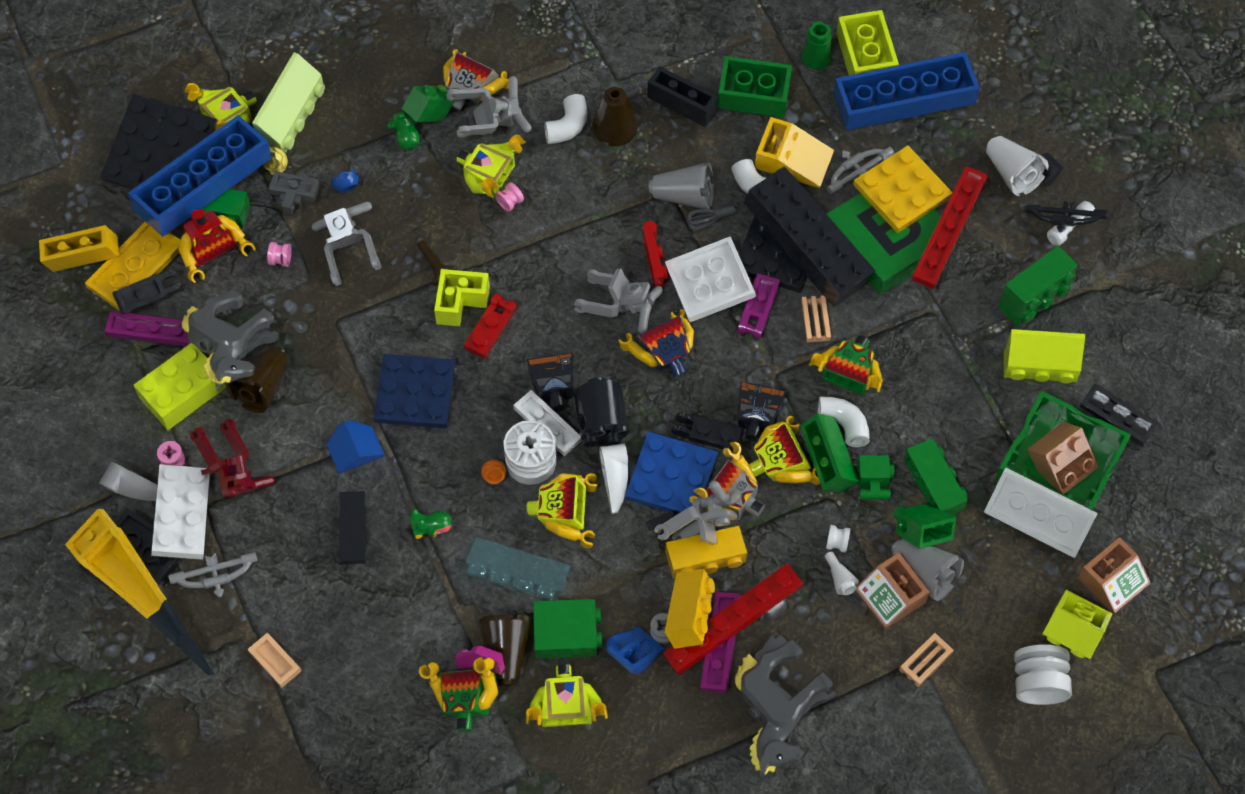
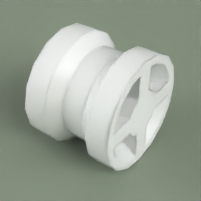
(838, 538)

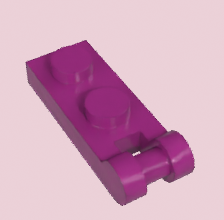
(760, 306)

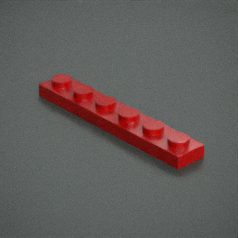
(949, 227)
(737, 617)

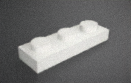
(534, 408)

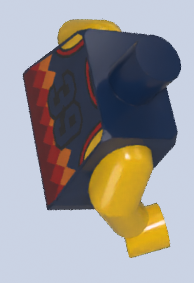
(663, 344)

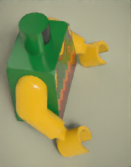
(850, 366)
(465, 692)

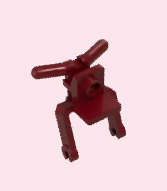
(231, 471)

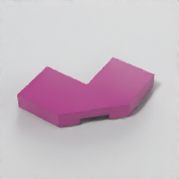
(465, 659)

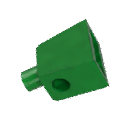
(924, 525)

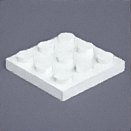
(710, 279)

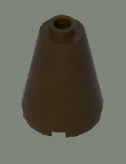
(615, 118)
(260, 388)
(509, 638)

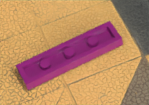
(146, 329)
(719, 662)

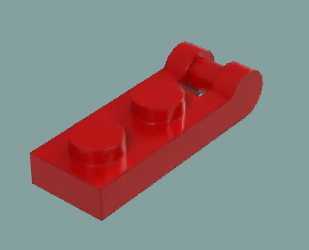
(654, 254)
(490, 326)

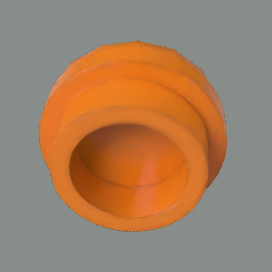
(493, 471)

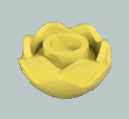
(277, 162)

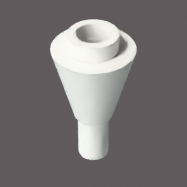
(844, 580)

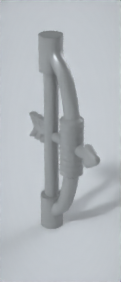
(853, 161)
(212, 566)

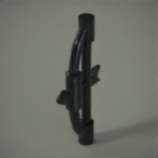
(1066, 210)

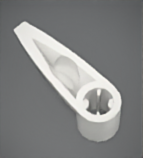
(615, 473)

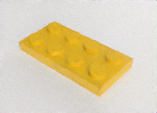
(139, 258)

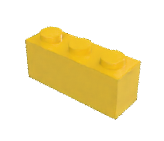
(79, 248)
(694, 554)
(689, 608)

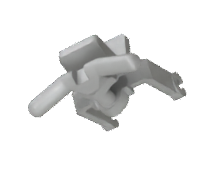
(492, 110)
(344, 235)
(626, 297)
(705, 520)

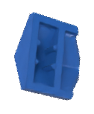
(353, 446)
(634, 649)

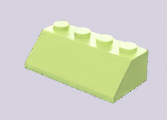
(289, 103)

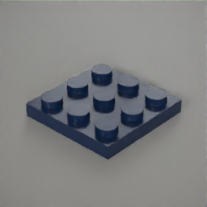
(414, 391)

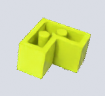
(459, 290)

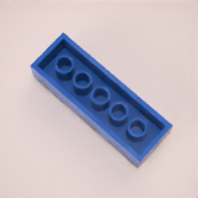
(906, 91)
(200, 175)

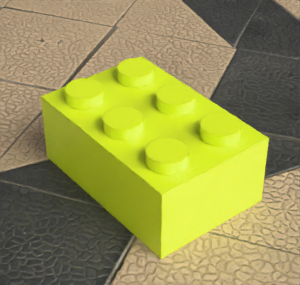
(865, 42)
(177, 387)
(1077, 625)

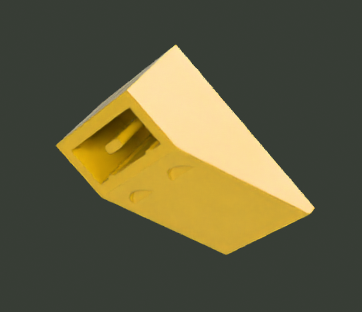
(796, 150)

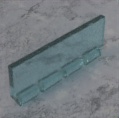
(525, 568)

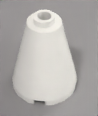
(1017, 165)

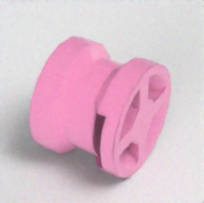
(509, 197)
(279, 254)
(176, 455)

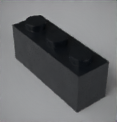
(682, 96)
(1119, 414)

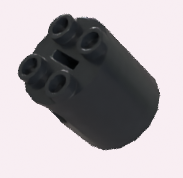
(601, 412)

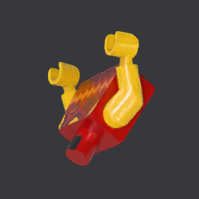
(207, 238)

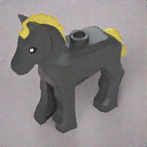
(225, 341)
(775, 705)

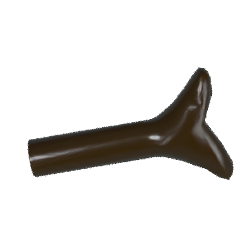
(433, 261)

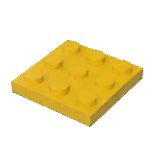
(902, 189)

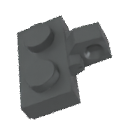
(293, 190)

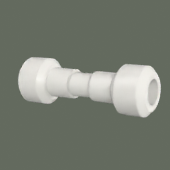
(1058, 238)

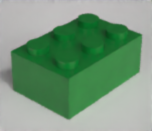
(754, 86)
(1038, 286)

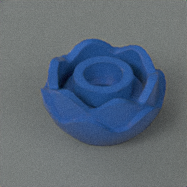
(345, 181)

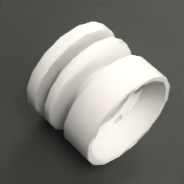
(527, 464)
(1042, 674)

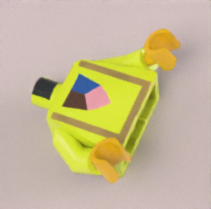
(222, 103)
(489, 165)
(565, 701)

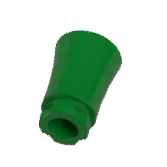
(817, 47)

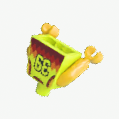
(782, 455)
(563, 506)

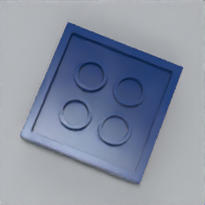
(669, 473)

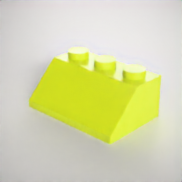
(1043, 356)

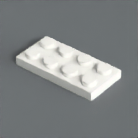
(180, 512)
(1040, 512)

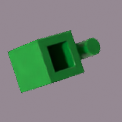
(874, 473)

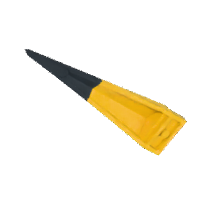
(111, 557)

